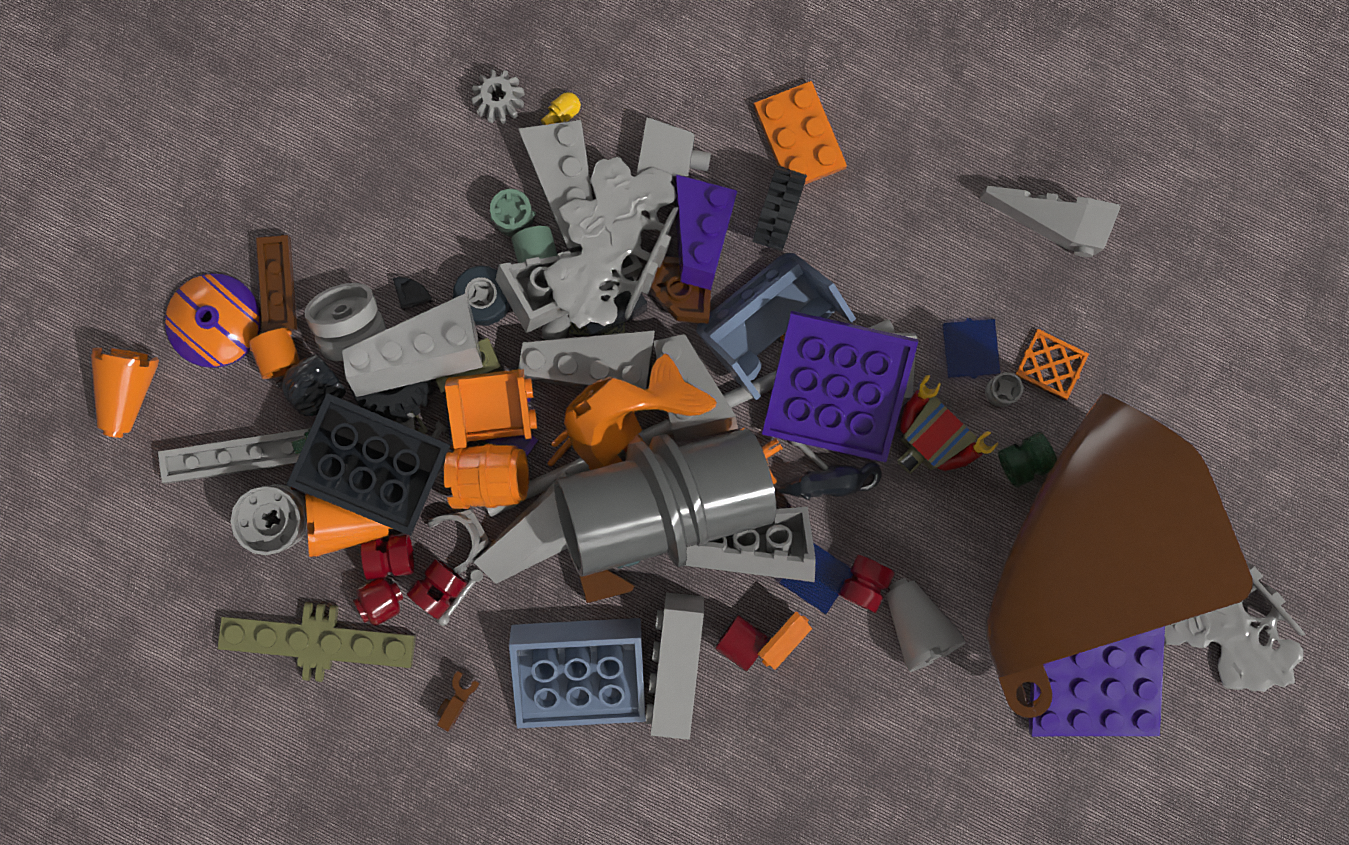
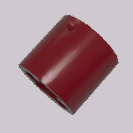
(741, 643)

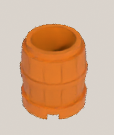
(486, 476)

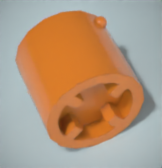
(274, 352)

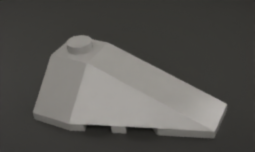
(1072, 225)

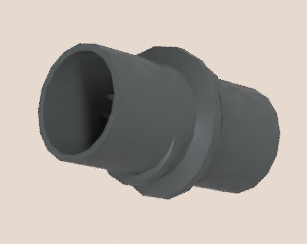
(665, 500)

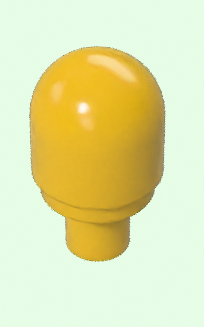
(562, 109)

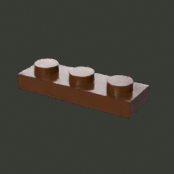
(276, 283)

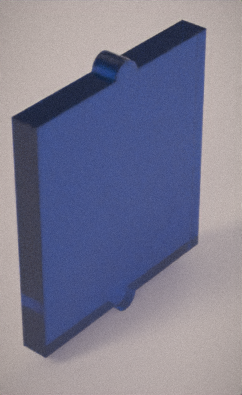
(971, 348)
(829, 578)

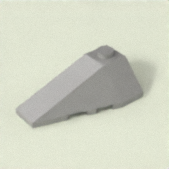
(526, 541)

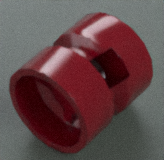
(387, 556)
(444, 580)
(866, 583)

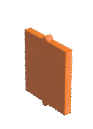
(785, 640)

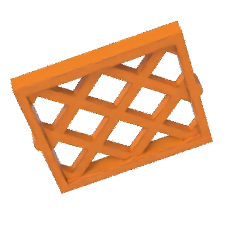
(1043, 384)

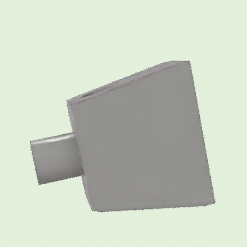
(670, 150)

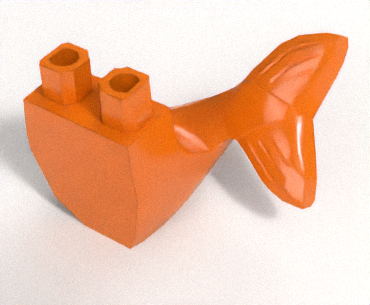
(603, 415)

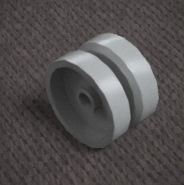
(343, 318)

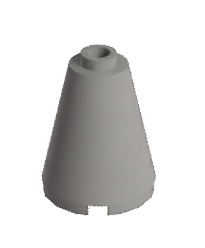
(920, 626)

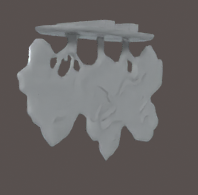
(609, 233)
(1242, 658)

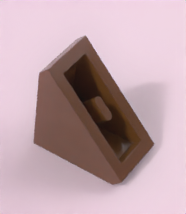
(604, 585)

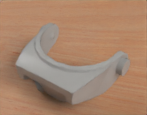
(478, 536)

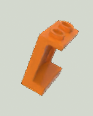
(489, 406)

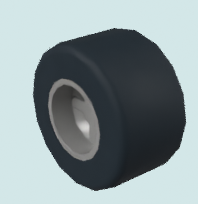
(478, 284)

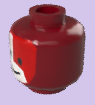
(378, 601)

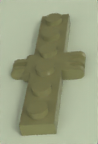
(316, 641)

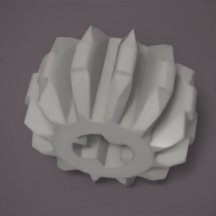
(492, 86)

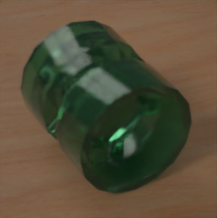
(1030, 458)

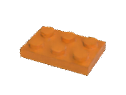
(800, 132)

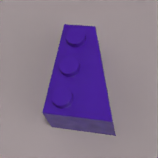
(701, 228)

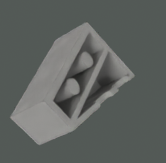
(695, 373)

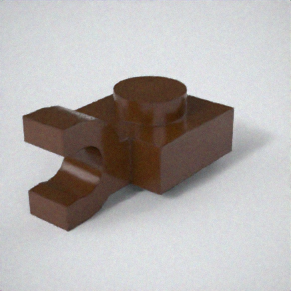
(451, 709)

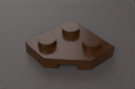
(680, 299)

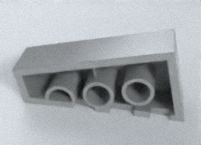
(560, 166)
(531, 296)
(416, 350)
(589, 359)
(771, 550)
(677, 666)

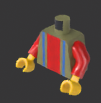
(936, 434)

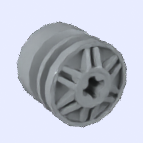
(254, 527)

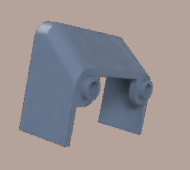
(761, 312)

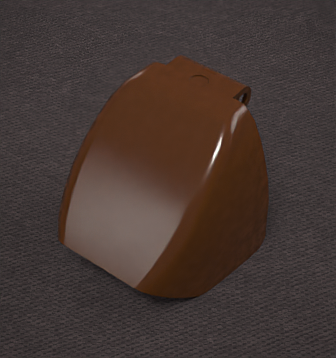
(1111, 550)

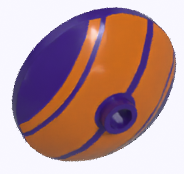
(227, 334)

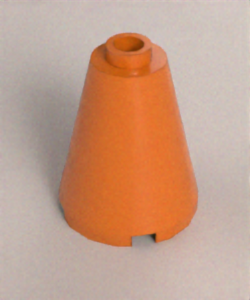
(120, 388)
(336, 528)

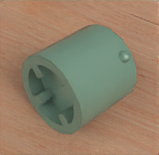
(511, 211)
(534, 243)

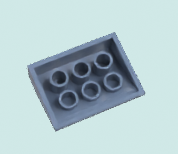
(577, 673)

